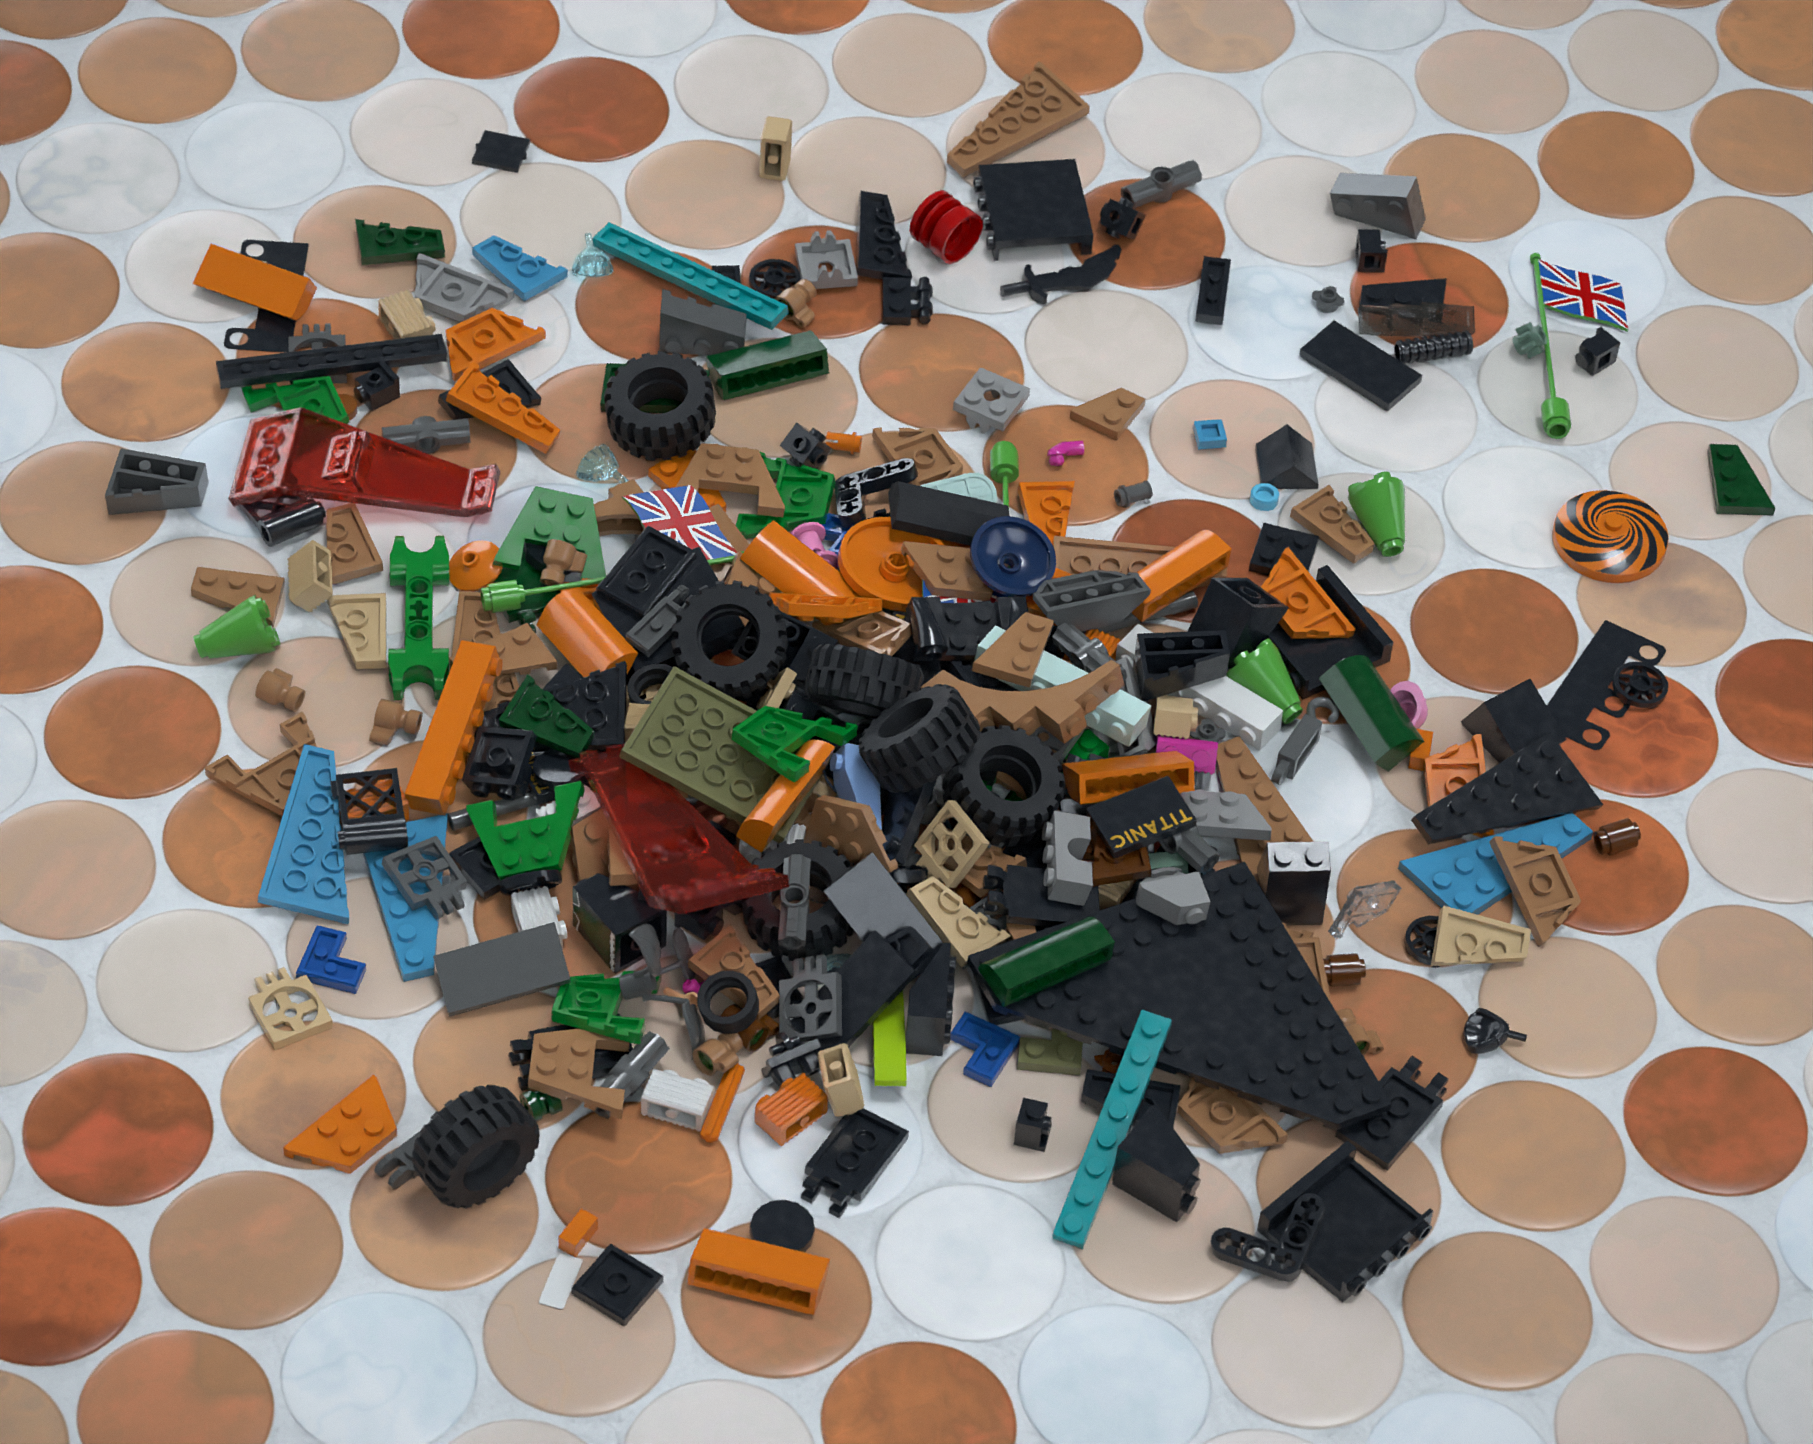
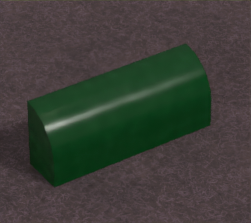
(768, 364)
(1371, 710)
(1048, 960)

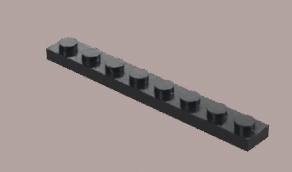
(330, 361)

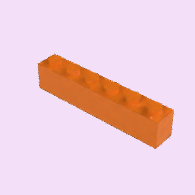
(453, 728)

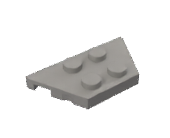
(456, 291)
(1226, 815)

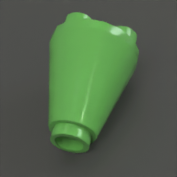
(1381, 511)
(239, 632)
(1268, 677)

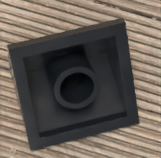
(1287, 460)

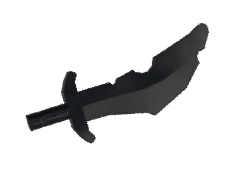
(1084, 277)

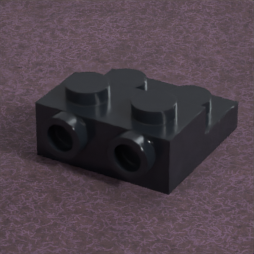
(500, 762)

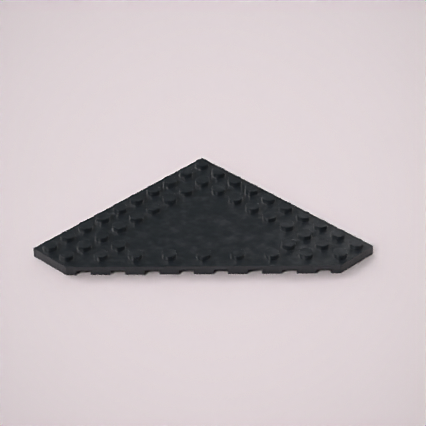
(1236, 998)

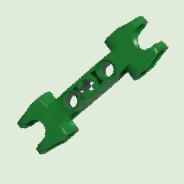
(418, 659)

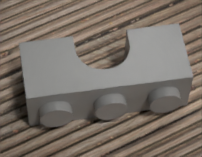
(1066, 842)

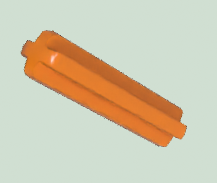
(722, 1103)

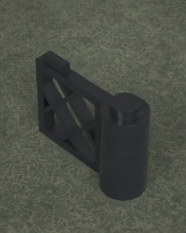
(285, 519)
(373, 830)

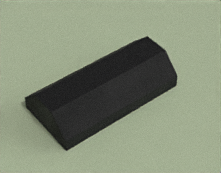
(939, 512)

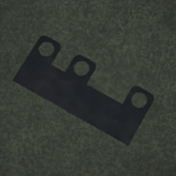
(272, 329)
(1589, 681)

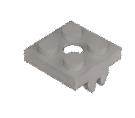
(826, 250)
(990, 413)

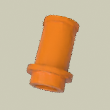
(846, 442)

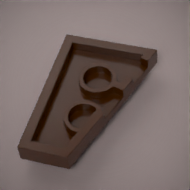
(1124, 868)

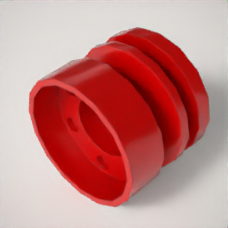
(946, 227)

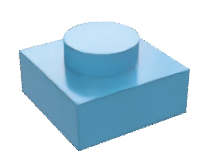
(1210, 434)

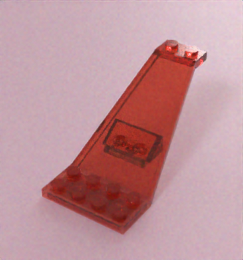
(333, 461)
(667, 842)

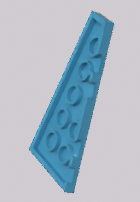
(306, 861)
(1470, 874)
(410, 931)

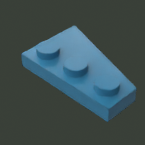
(516, 269)

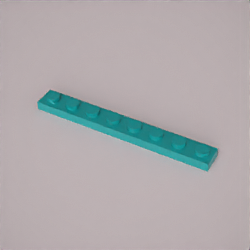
(690, 275)
(1111, 1129)

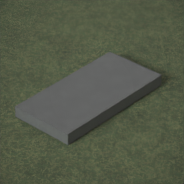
(502, 969)

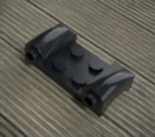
(956, 629)

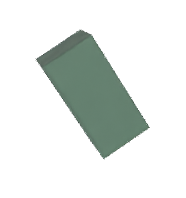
(1165, 859)

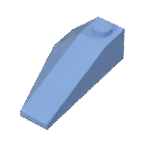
(855, 780)

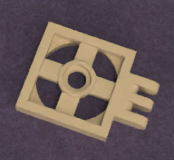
(934, 860)
(279, 991)

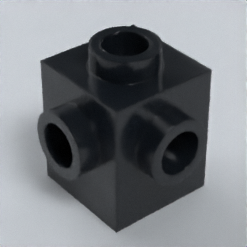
(1121, 218)
(806, 446)

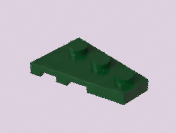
(390, 244)
(1735, 483)
(553, 724)

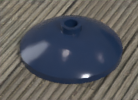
(1020, 546)

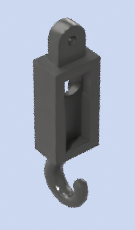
(1302, 740)

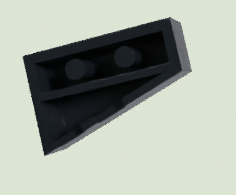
(1179, 660)

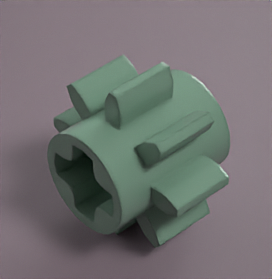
(1529, 340)

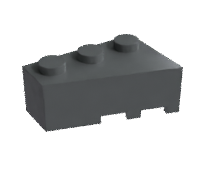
(1380, 201)
(699, 328)
(154, 483)

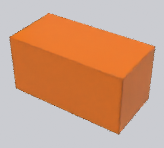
(1422, 752)
(578, 1232)

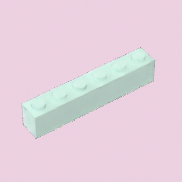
(1118, 716)

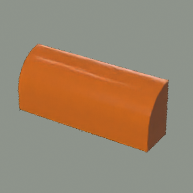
(255, 282)
(793, 565)
(1182, 571)
(584, 634)
(1109, 777)
(784, 797)
(758, 1271)

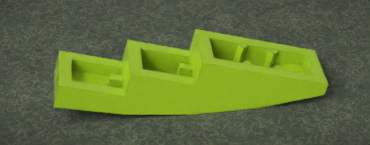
(890, 1045)

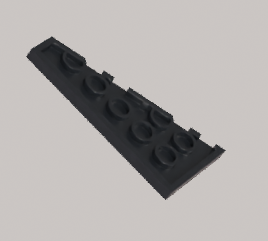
(595, 699)
(1516, 792)

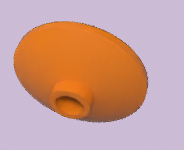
(472, 566)

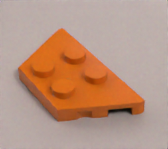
(487, 340)
(834, 608)
(1310, 608)
(1453, 769)
(348, 1131)

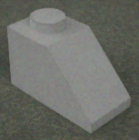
(1175, 898)

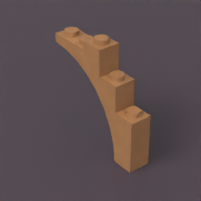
(617, 517)
(1055, 708)

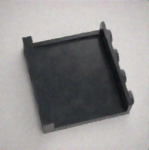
(1033, 205)
(716, 638)
(1312, 657)
(1361, 1225)

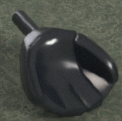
(1487, 1031)

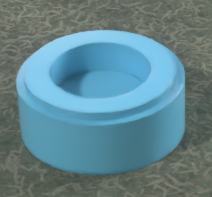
(1264, 497)

